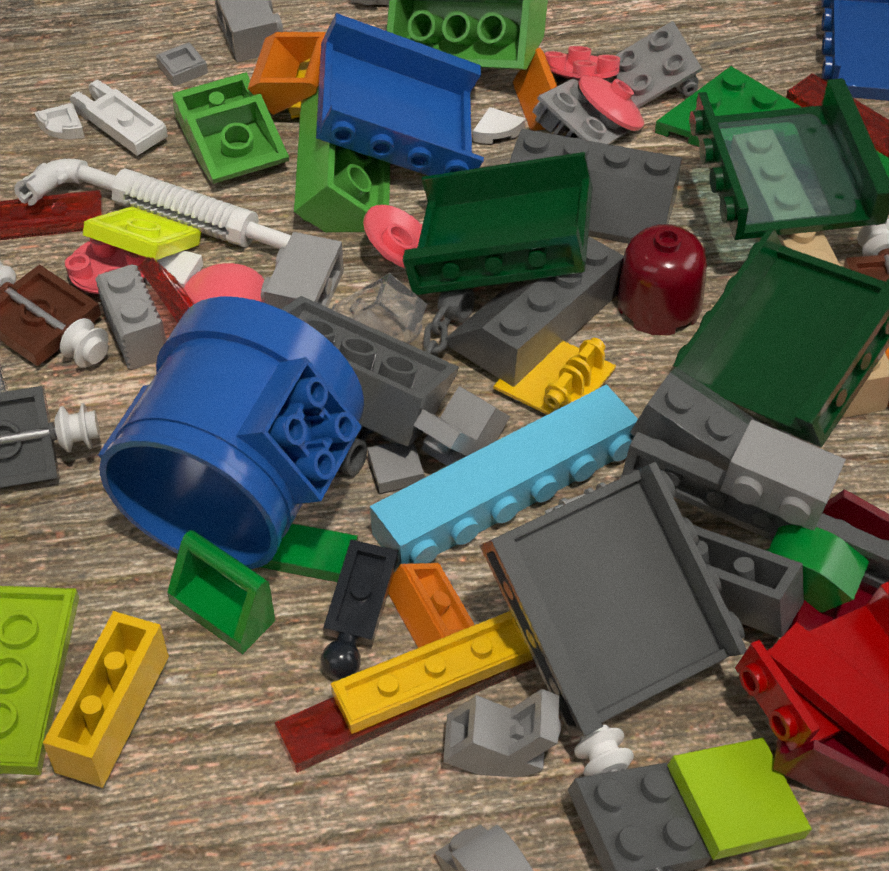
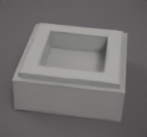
(181, 64)
(395, 466)

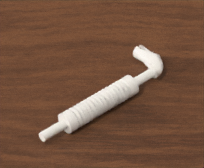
(156, 197)

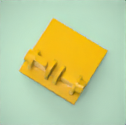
(562, 376)

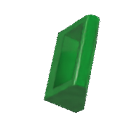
(216, 601)

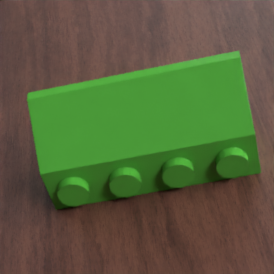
(480, 31)
(334, 182)

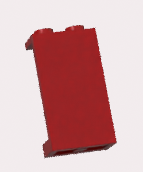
(856, 637)

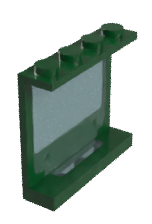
(793, 166)

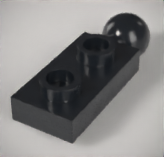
(357, 606)

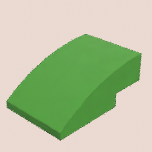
(228, 128)

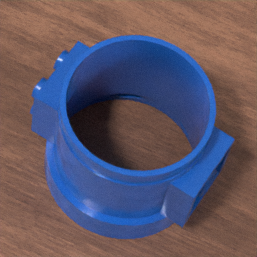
(233, 429)

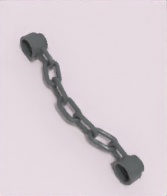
(455, 306)

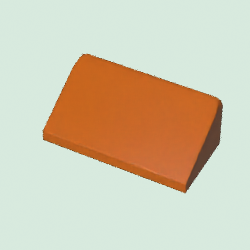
(532, 83)
(427, 602)

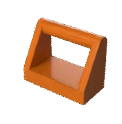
(278, 67)

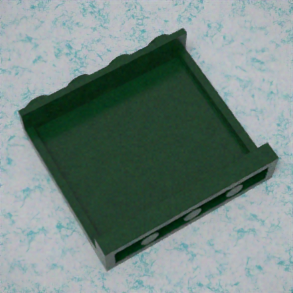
(502, 224)
(791, 339)

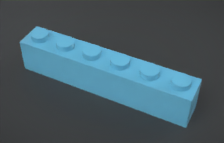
(504, 478)

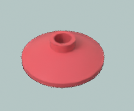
(612, 101)
(391, 231)

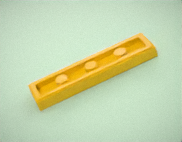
(430, 672)

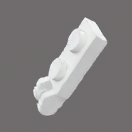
(120, 117)

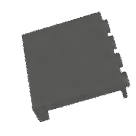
(614, 598)

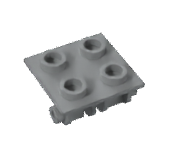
(658, 65)
(571, 107)

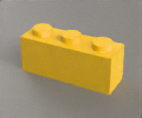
(106, 699)

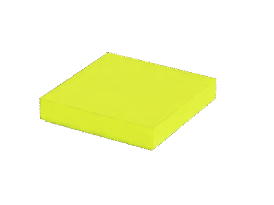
(142, 233)

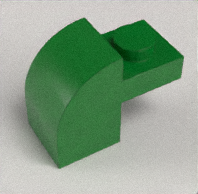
(829, 564)

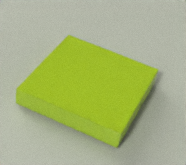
(738, 798)

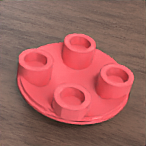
(581, 62)
(94, 259)
(225, 280)

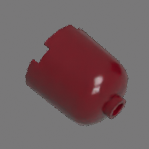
(662, 279)

